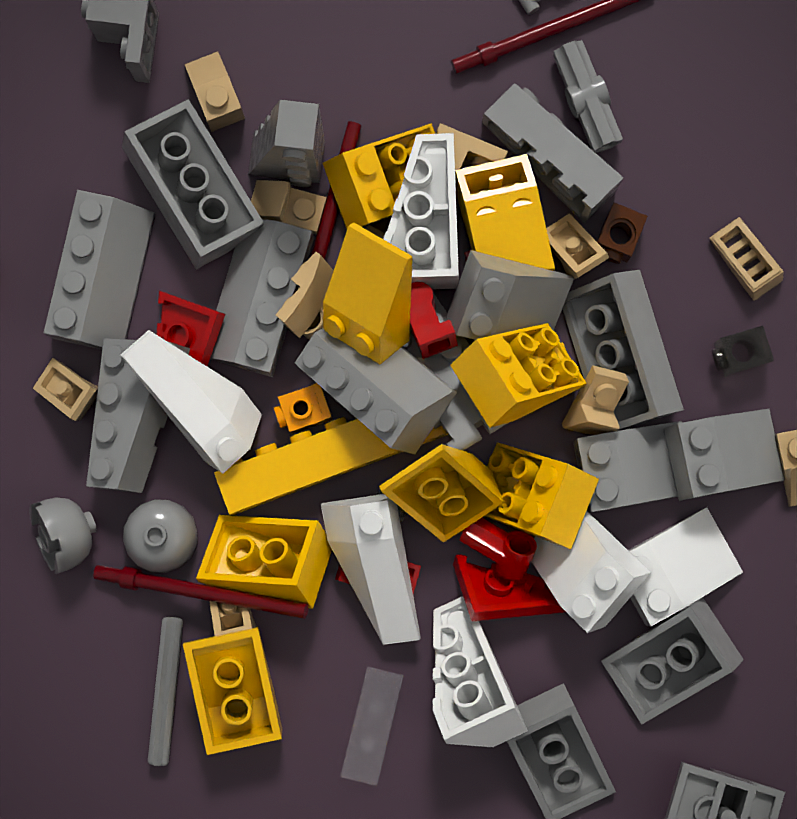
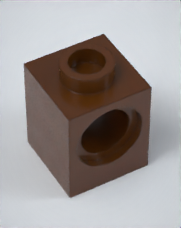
(628, 220)

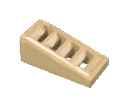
(767, 263)

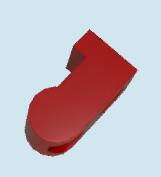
(428, 332)

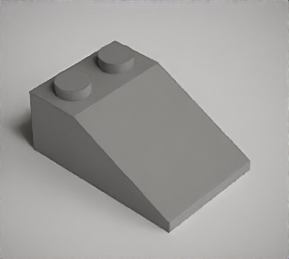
(505, 296)
(723, 453)
(630, 466)
(672, 661)
(559, 755)

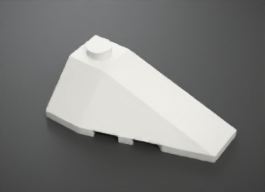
(426, 212)
(200, 402)
(372, 553)
(470, 689)

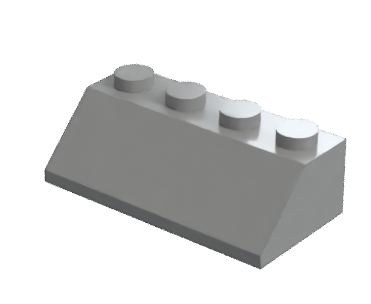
(191, 183)
(99, 270)
(255, 292)
(618, 331)
(392, 399)

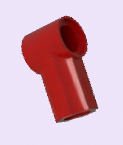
(509, 550)

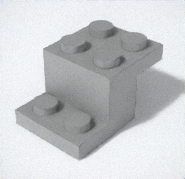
(129, 24)
(720, 795)

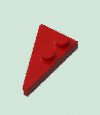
(495, 597)

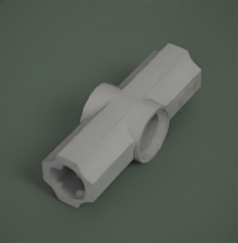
(587, 96)

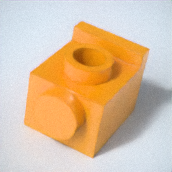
(317, 412)

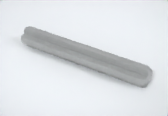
(165, 691)

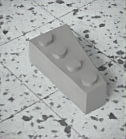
(289, 144)
(554, 152)
(123, 425)

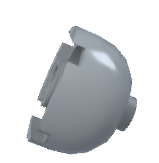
(62, 532)
(160, 536)

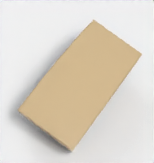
(304, 305)

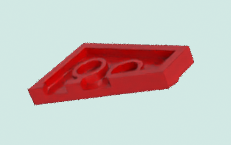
(189, 325)

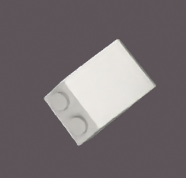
(683, 566)
(592, 576)

